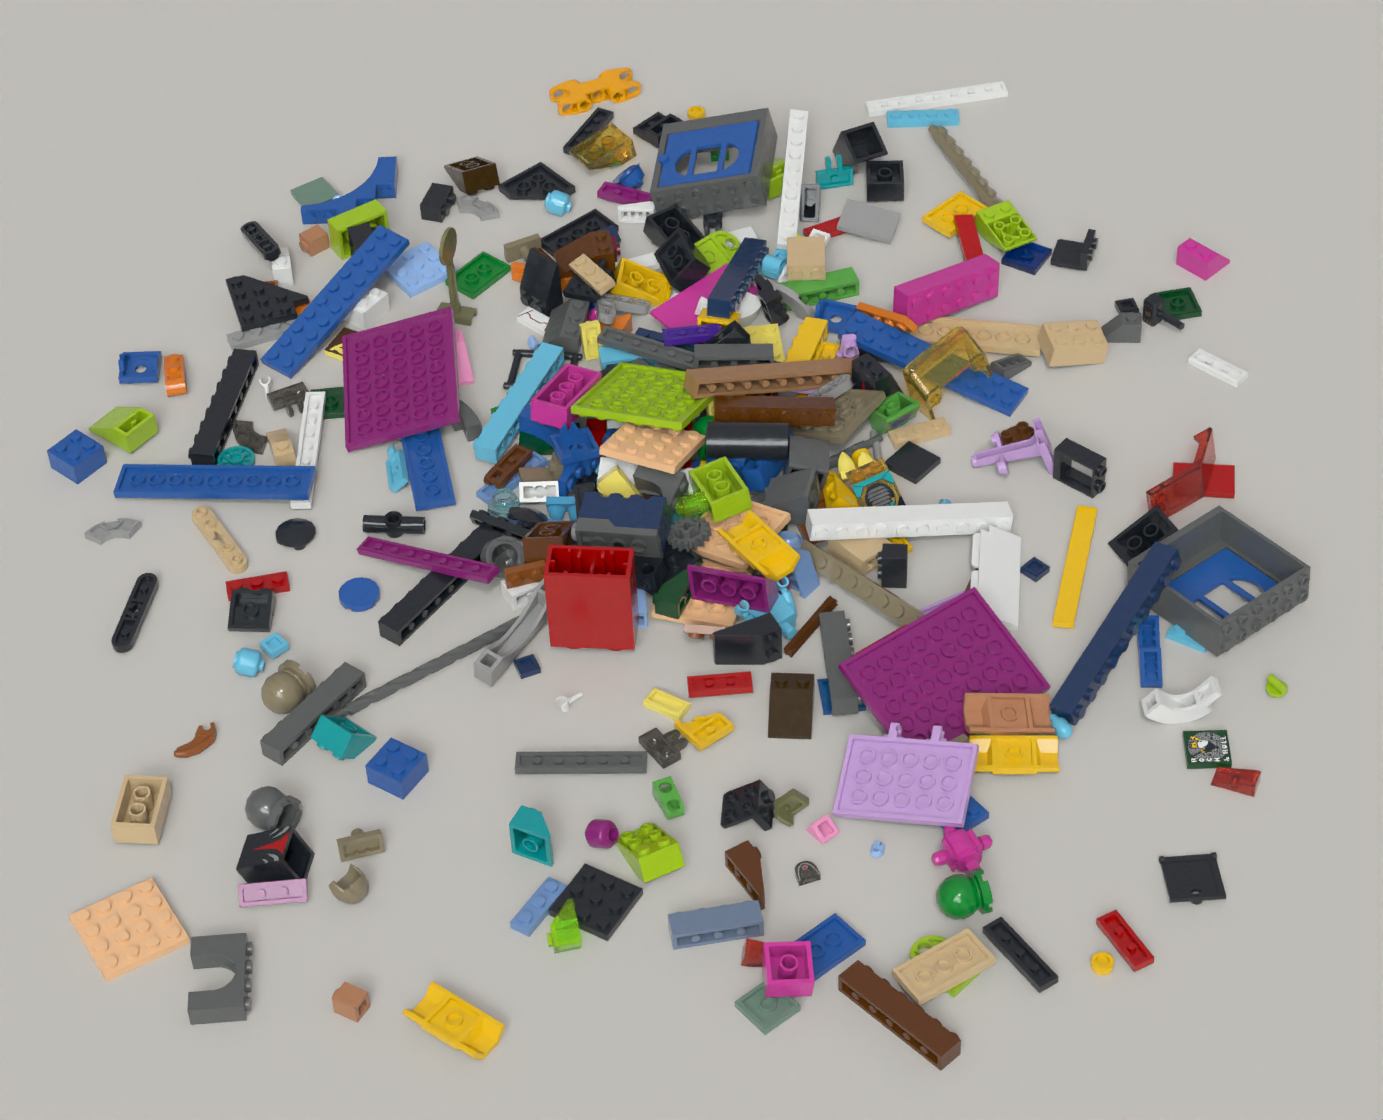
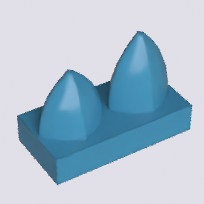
(559, 505)

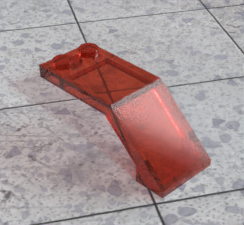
(1188, 484)

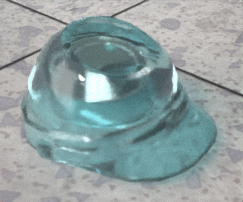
(501, 502)

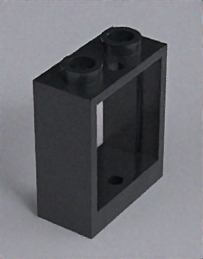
(1064, 473)

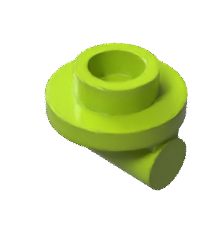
(1276, 687)

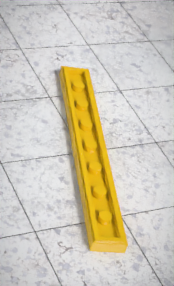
(1075, 567)

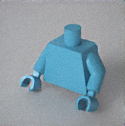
(783, 610)

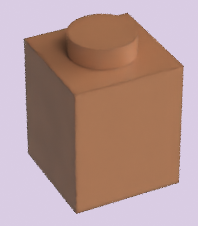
(314, 240)
(350, 1002)

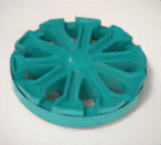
(236, 458)

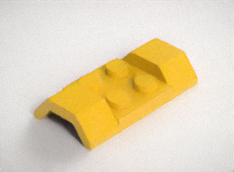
(761, 547)
(1016, 753)
(456, 1022)

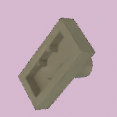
(520, 248)
(360, 844)

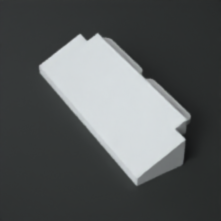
(998, 578)

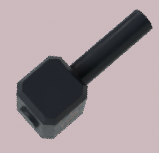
(1154, 314)

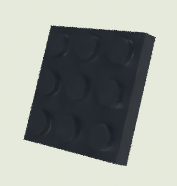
(599, 901)

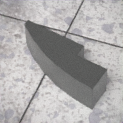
(469, 423)

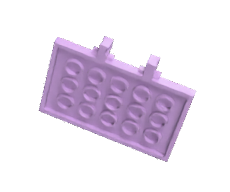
(906, 779)

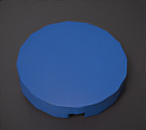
(359, 594)

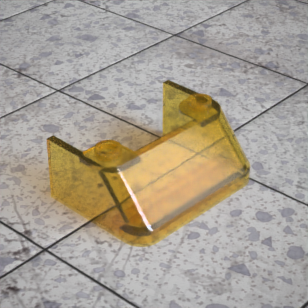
(941, 365)

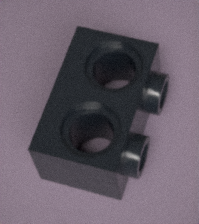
(650, 572)

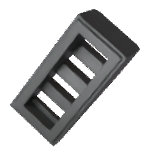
(1009, 367)

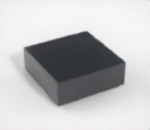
(1126, 306)

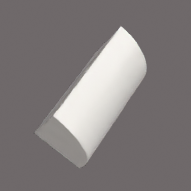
(537, 491)

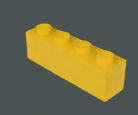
(808, 340)

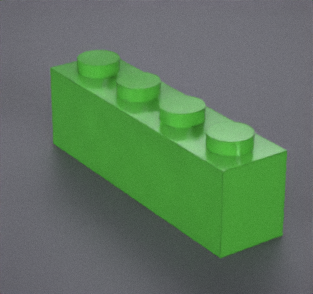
(837, 286)

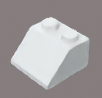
(369, 309)

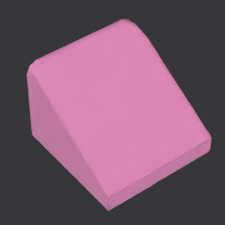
(823, 829)

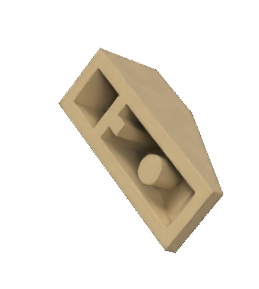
(281, 448)

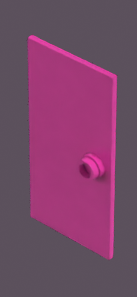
(681, 308)

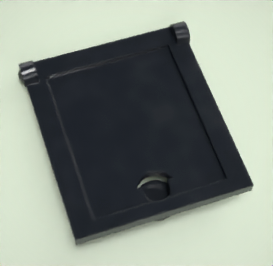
(1191, 874)

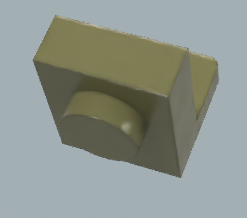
(789, 805)

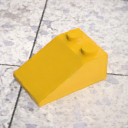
(640, 282)

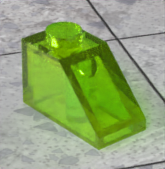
(691, 504)
(564, 930)

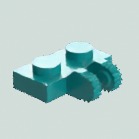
(834, 177)

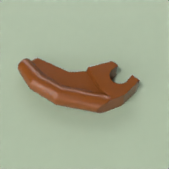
(201, 741)

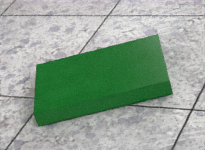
(480, 274)

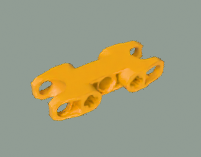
(605, 88)

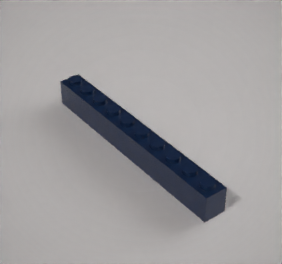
(1115, 633)

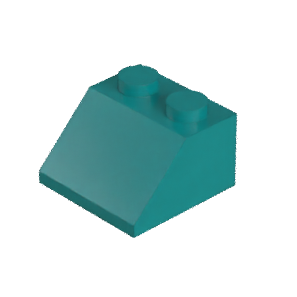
(341, 737)
(531, 836)

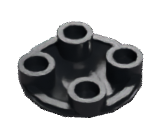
(527, 515)
(295, 533)

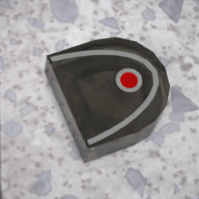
(806, 873)

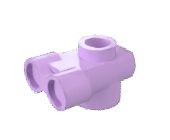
(848, 347)

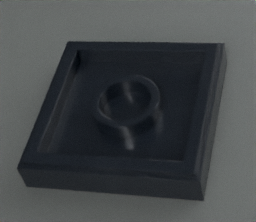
(912, 462)

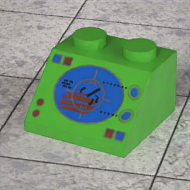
(893, 412)

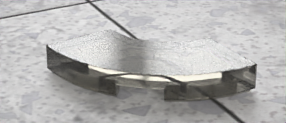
(247, 437)

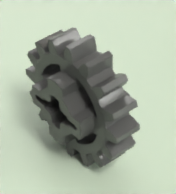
(689, 533)

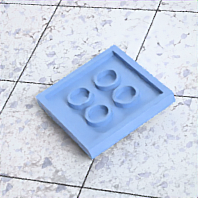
(417, 269)

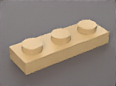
(592, 274)
(919, 432)

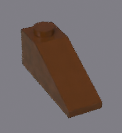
(745, 866)

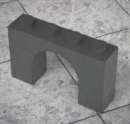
(663, 483)
(232, 1000)

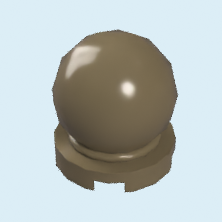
(286, 688)

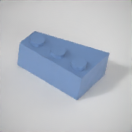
(804, 577)

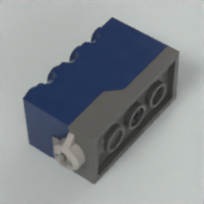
(623, 523)

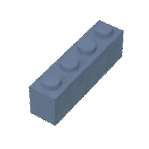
(715, 924)

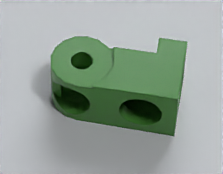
(668, 798)

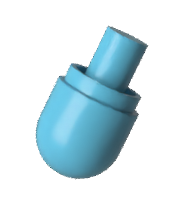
(1062, 727)

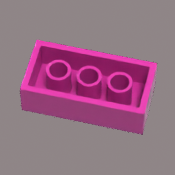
(555, 399)

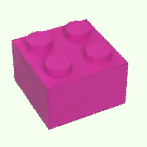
(787, 969)

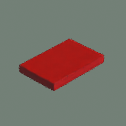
(1221, 480)

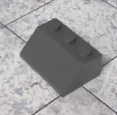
(564, 327)

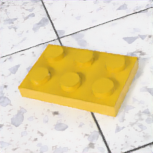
(942, 216)

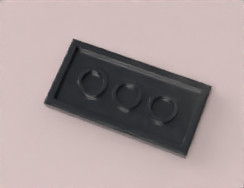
(572, 231)

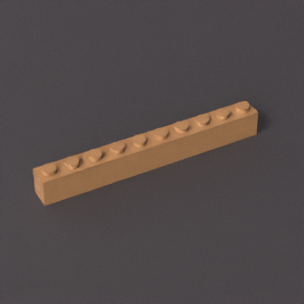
(764, 377)

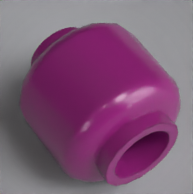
(601, 833)

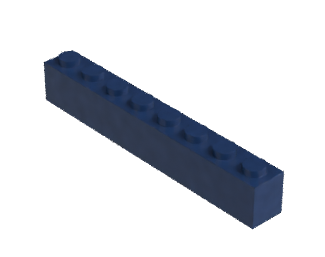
(737, 278)

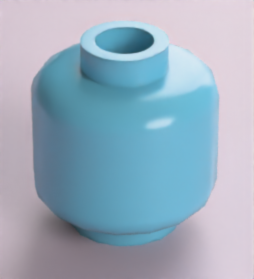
(558, 203)
(248, 662)

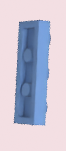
(537, 907)

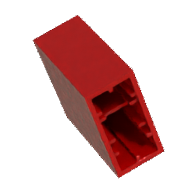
(591, 597)

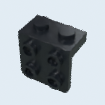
(1075, 254)
(746, 803)

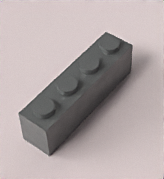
(732, 355)

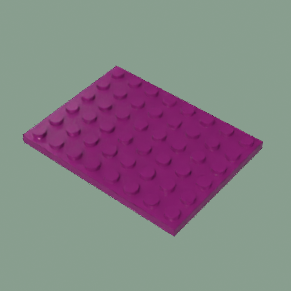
(400, 379)
(931, 663)

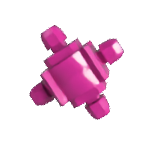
(961, 849)

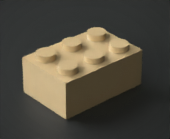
(1073, 343)
(141, 809)

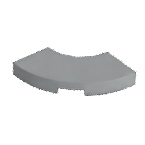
(481, 209)
(792, 300)
(117, 529)

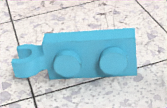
(396, 469)

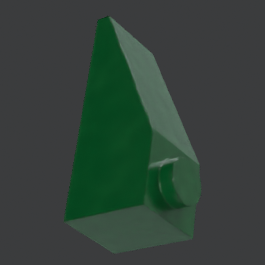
(673, 595)

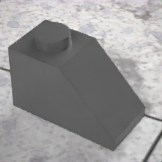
(1123, 328)

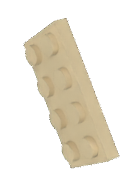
(943, 966)

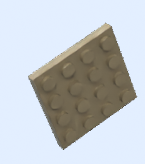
(851, 411)

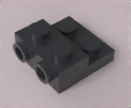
(251, 610)

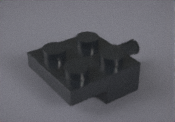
(652, 127)
(581, 290)
(771, 302)

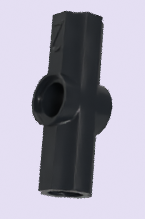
(394, 524)

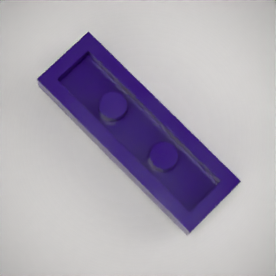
(689, 334)

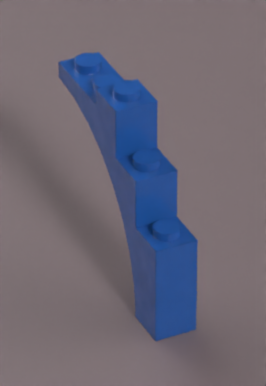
(379, 185)
(571, 472)

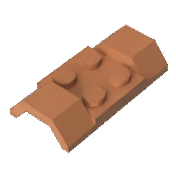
(1007, 713)

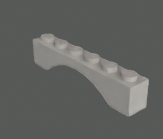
(499, 656)

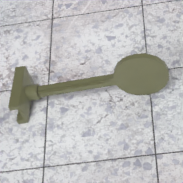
(462, 314)

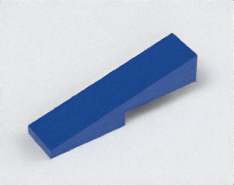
(1150, 653)

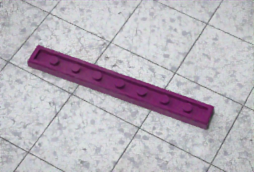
(428, 560)

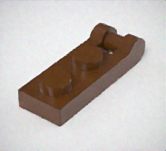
(507, 466)

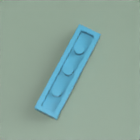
(922, 118)

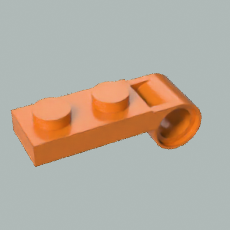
(174, 375)

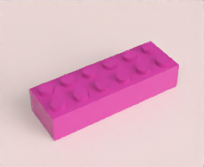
(948, 290)

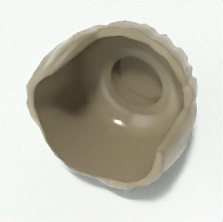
(350, 887)

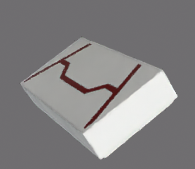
(533, 320)

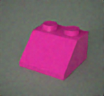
(1199, 259)

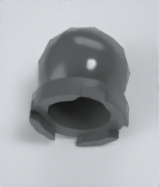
(503, 552)
(271, 809)

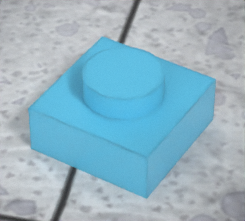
(274, 645)

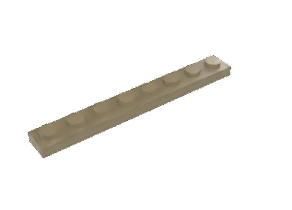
(964, 165)
(861, 586)

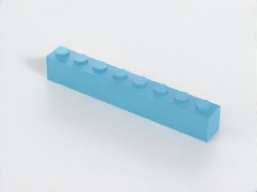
(504, 422)

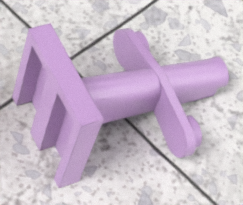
(1035, 446)

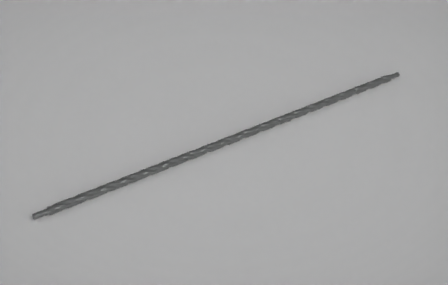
(495, 634)

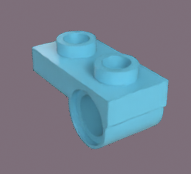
(774, 264)

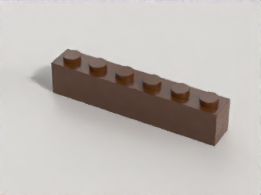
(781, 409)
(899, 1015)

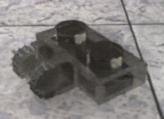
(288, 396)
(663, 748)

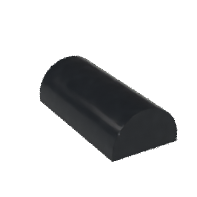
(747, 440)

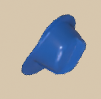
(630, 177)

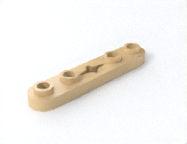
(228, 552)

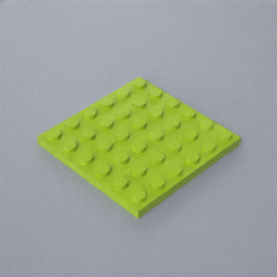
(641, 397)

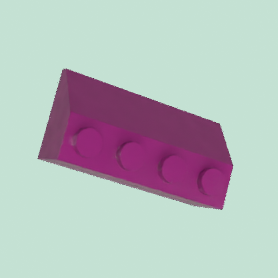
(732, 588)

